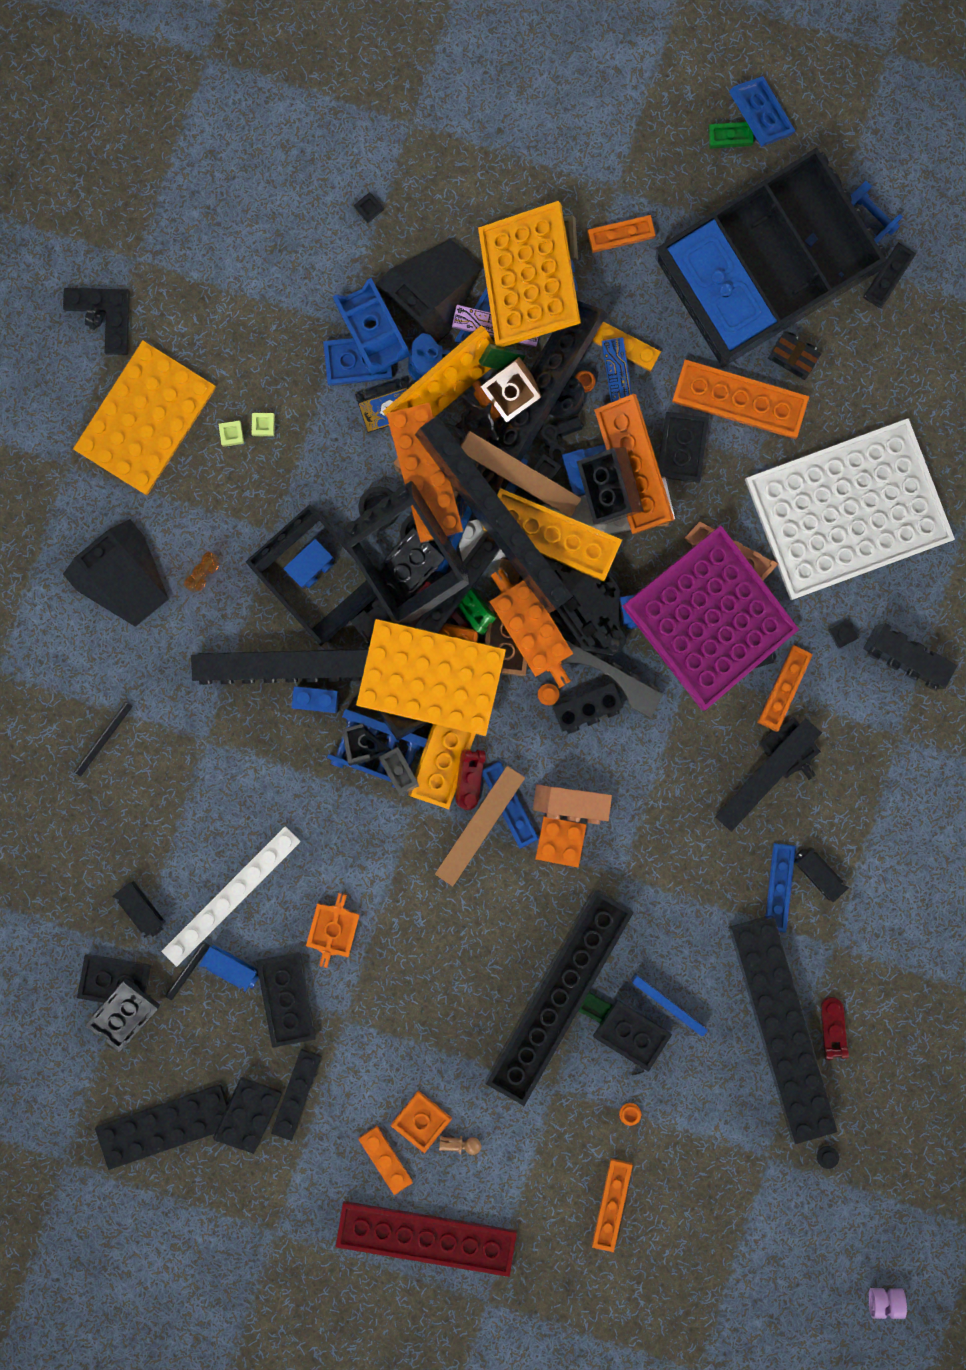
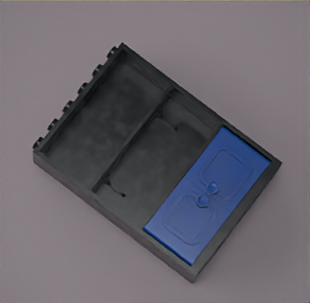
(748, 263)

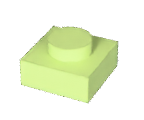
(263, 424)
(231, 433)

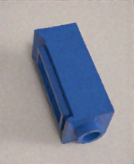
(229, 968)

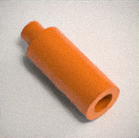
(483, 400)

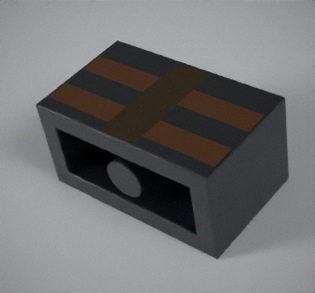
(794, 355)

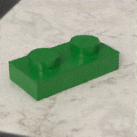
(730, 135)

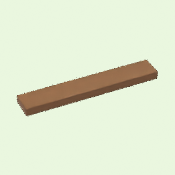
(520, 474)
(480, 825)

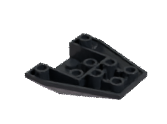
(432, 286)
(119, 574)

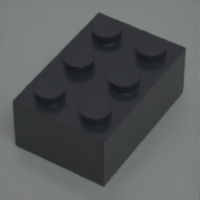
(610, 486)

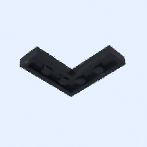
(114, 303)

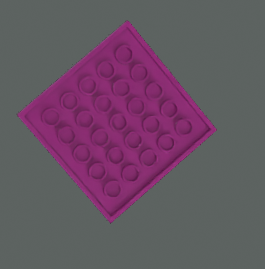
(710, 618)

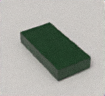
(499, 357)
(595, 1007)

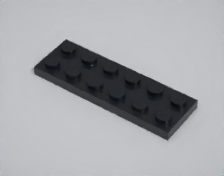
(161, 1127)

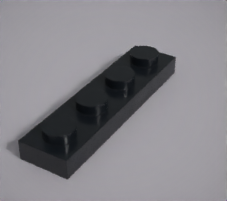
(296, 1094)

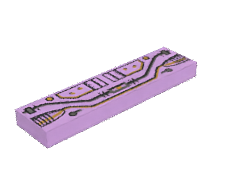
(471, 319)

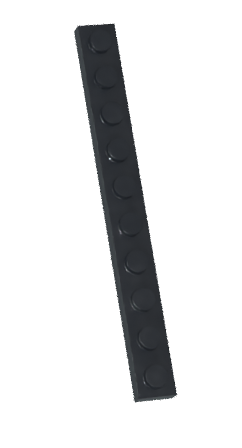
(479, 560)

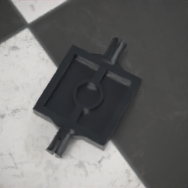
(775, 738)

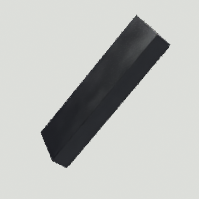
(889, 275)

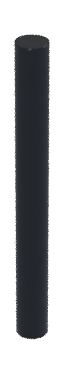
(103, 739)

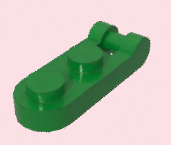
(474, 609)

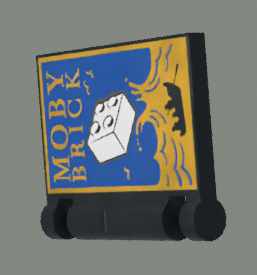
(378, 400)

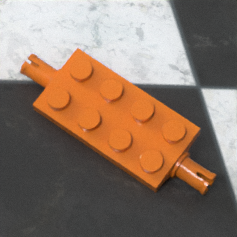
(531, 628)

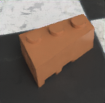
(572, 803)

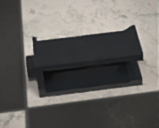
(820, 874)
(140, 909)

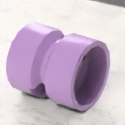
(887, 1303)

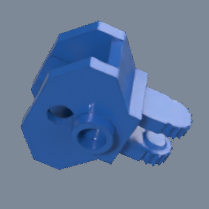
(424, 356)

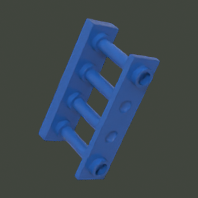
(862, 198)
(375, 727)

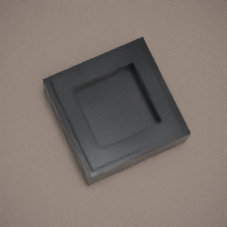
(368, 207)

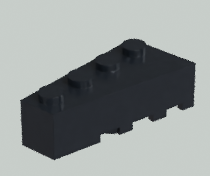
(909, 656)

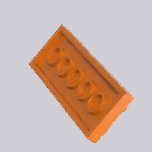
(740, 399)
(624, 427)
(423, 471)

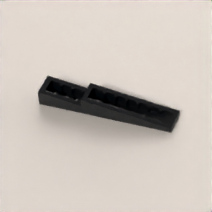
(768, 774)

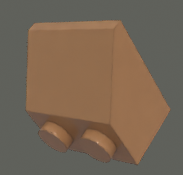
(512, 389)

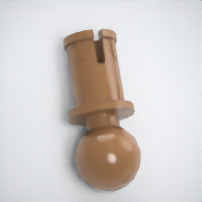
(471, 1145)

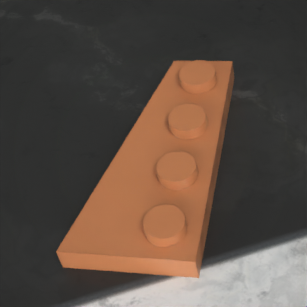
(759, 563)

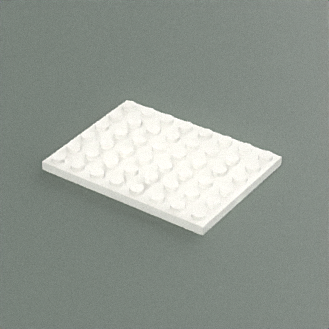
(849, 509)

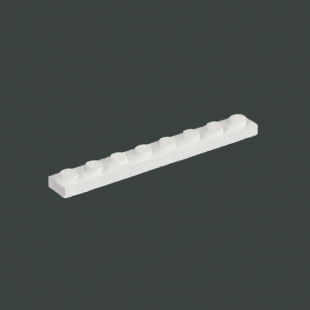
(231, 896)

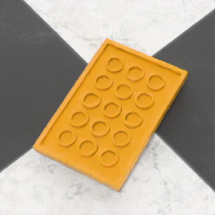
(529, 275)
(144, 418)
(431, 677)

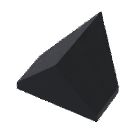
(362, 745)

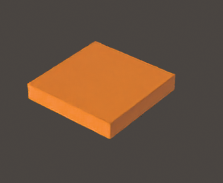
(421, 1121)

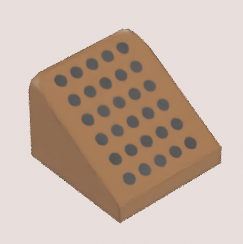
(510, 571)

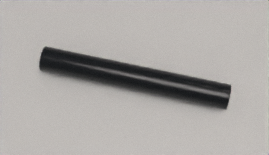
(187, 970)

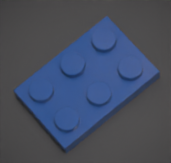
(762, 111)
(346, 364)

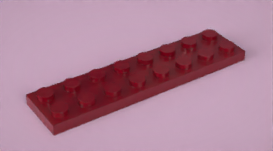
(426, 1238)

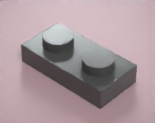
(398, 771)

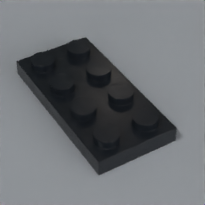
(286, 999)

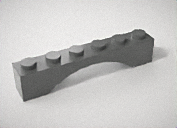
(638, 695)

